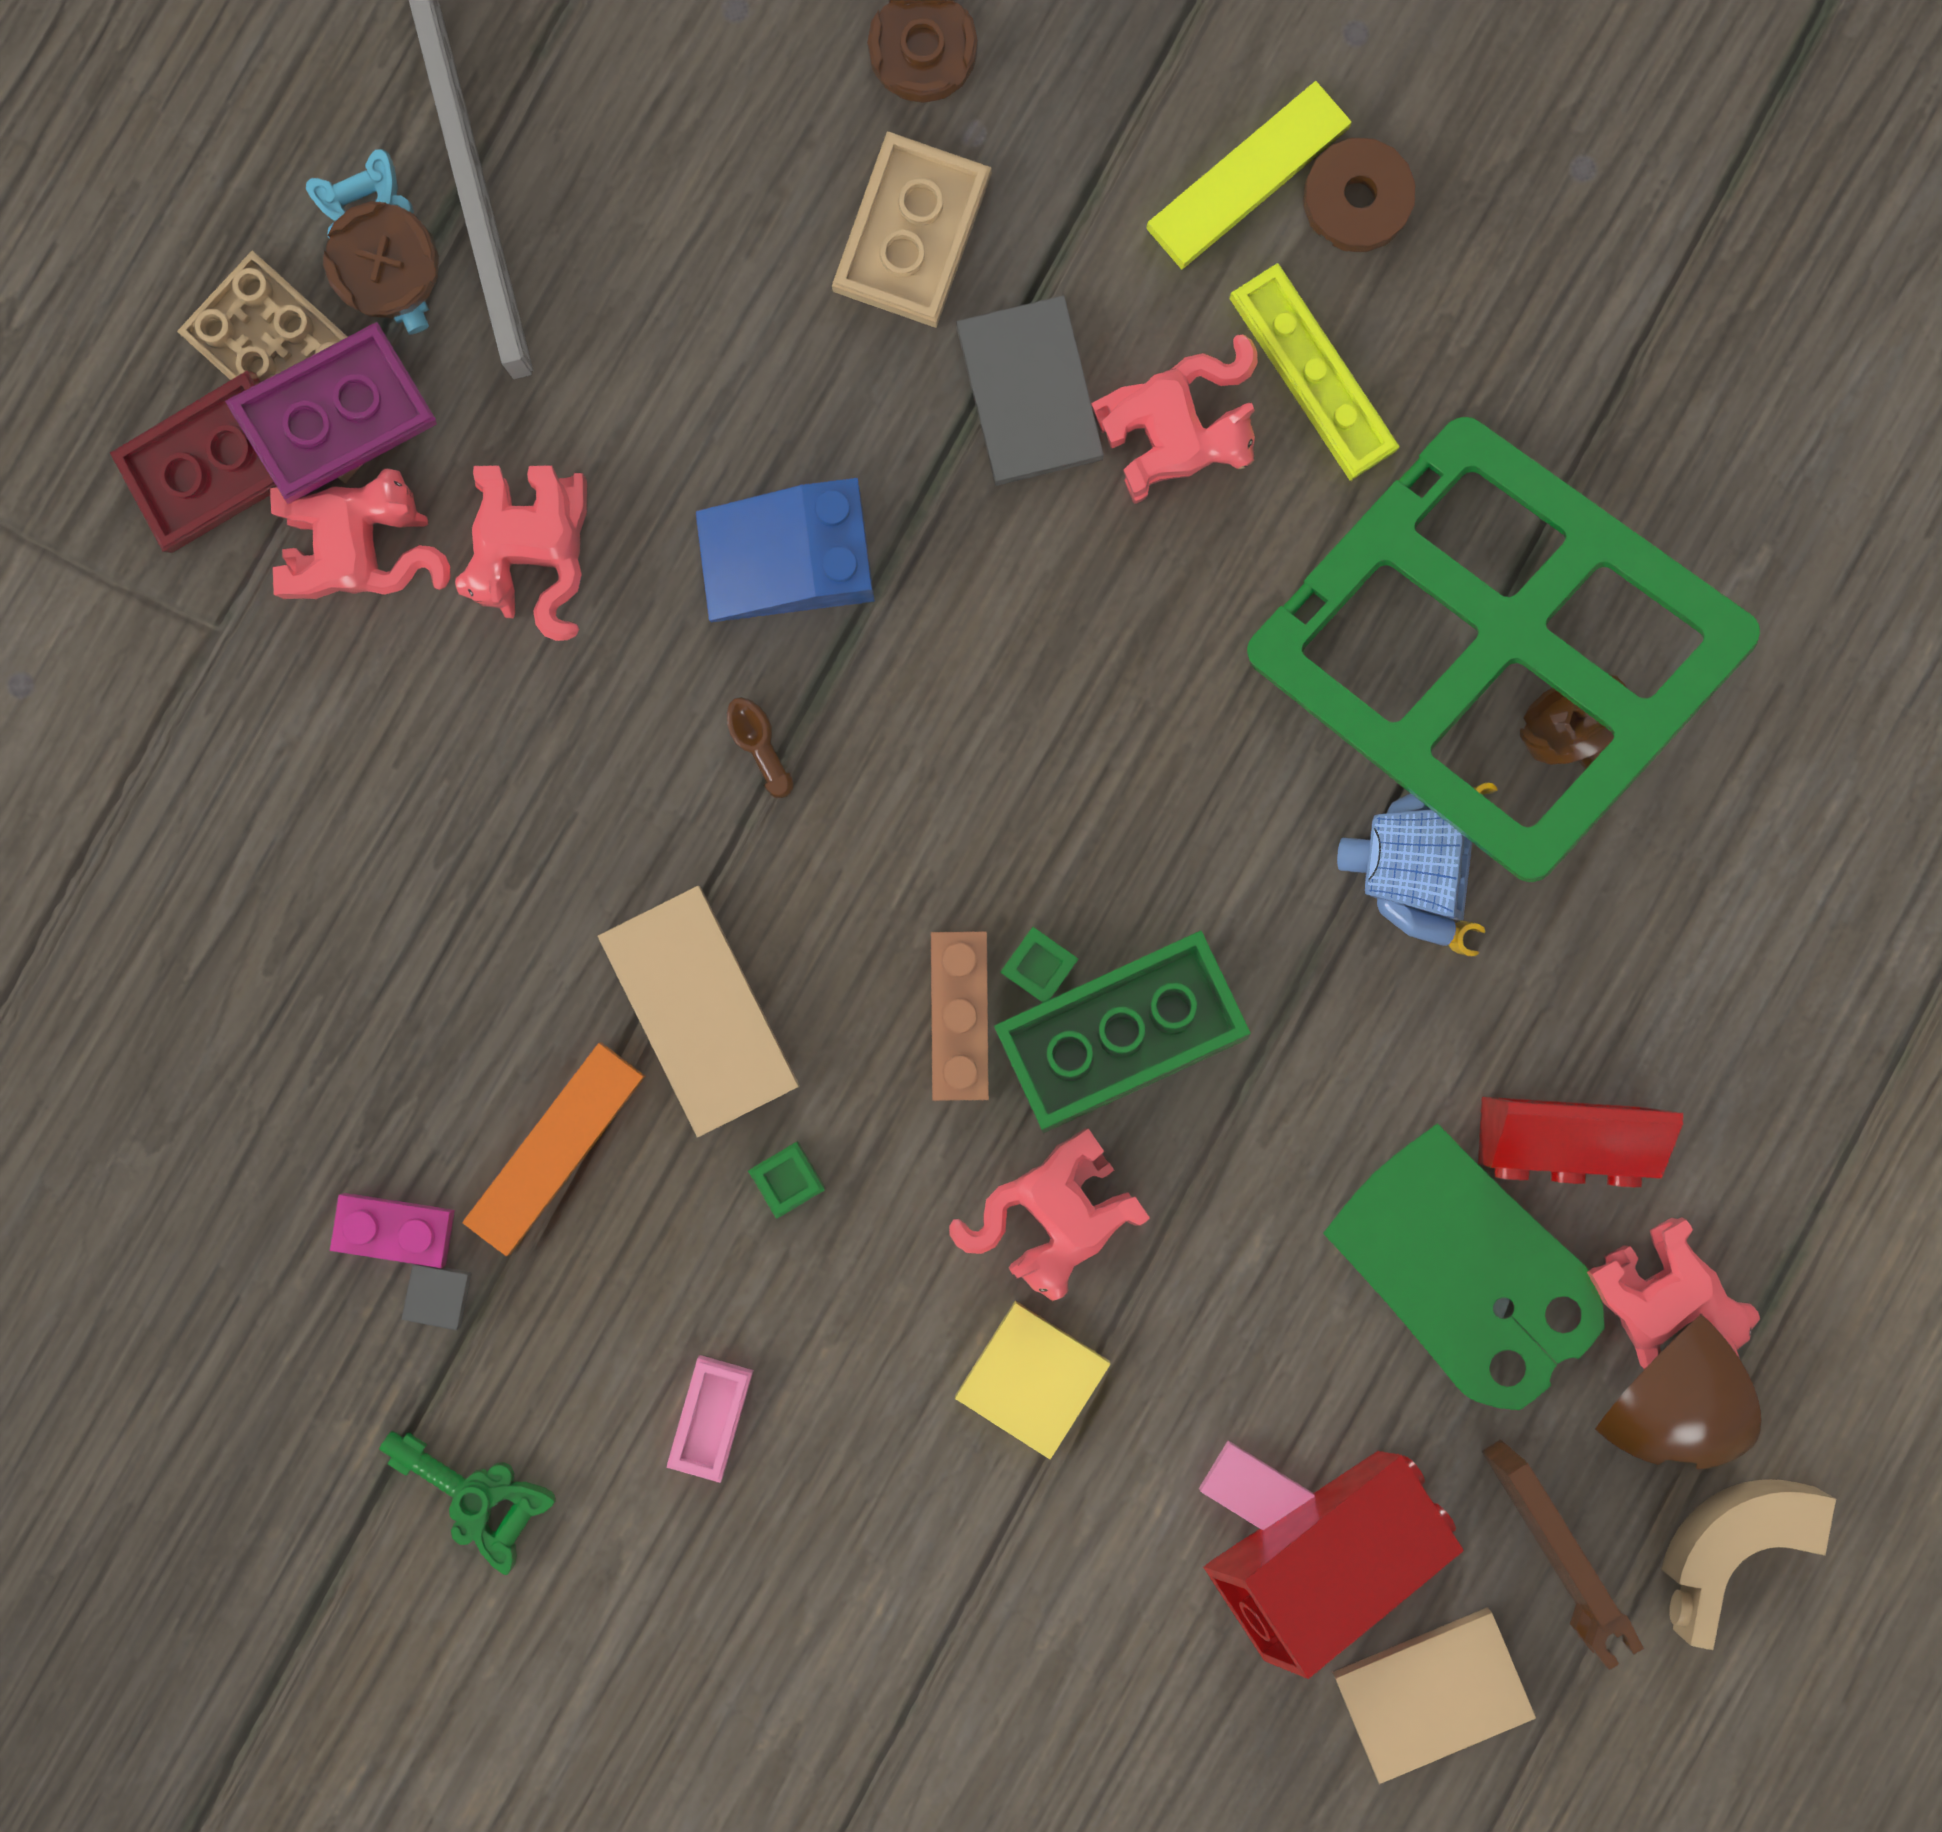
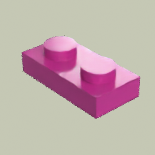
(392, 1230)

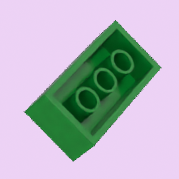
(1122, 1031)

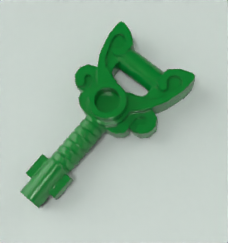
(474, 1498)

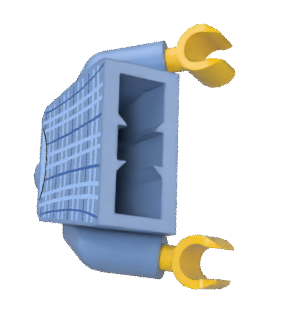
(1416, 871)

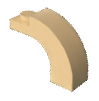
(1727, 1532)

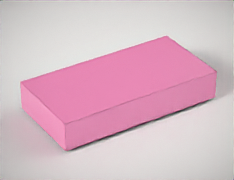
(709, 1418)
(1252, 1487)

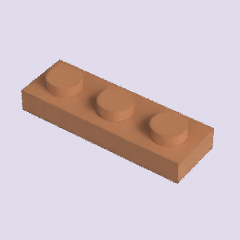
(959, 1016)

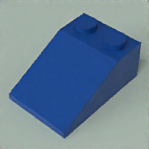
(786, 551)

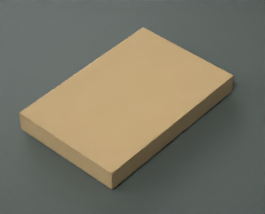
(911, 229)
(1434, 1695)

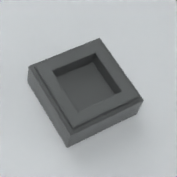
(436, 1296)

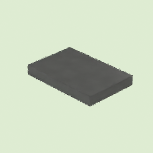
(1029, 390)

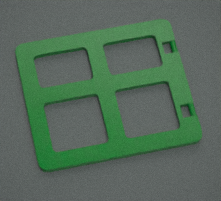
(1508, 633)

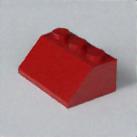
(1576, 1140)

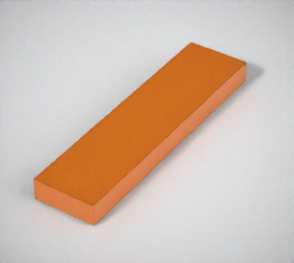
(553, 1149)

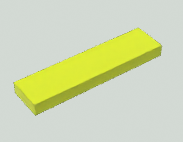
(1248, 175)
(1314, 371)

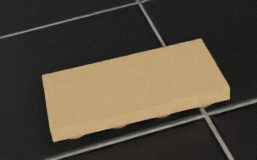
(259, 325)
(698, 1011)

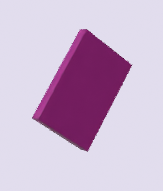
(331, 412)

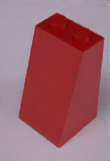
(1336, 1563)

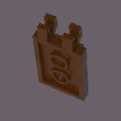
(1595, 1611)

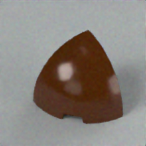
(1688, 1404)

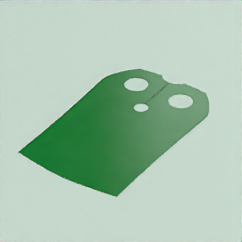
(1447, 1246)

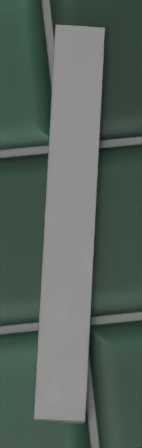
(471, 187)

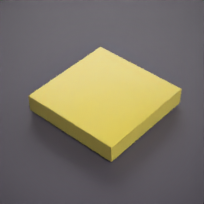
(1032, 1380)

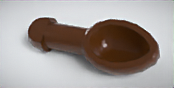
(753, 733)

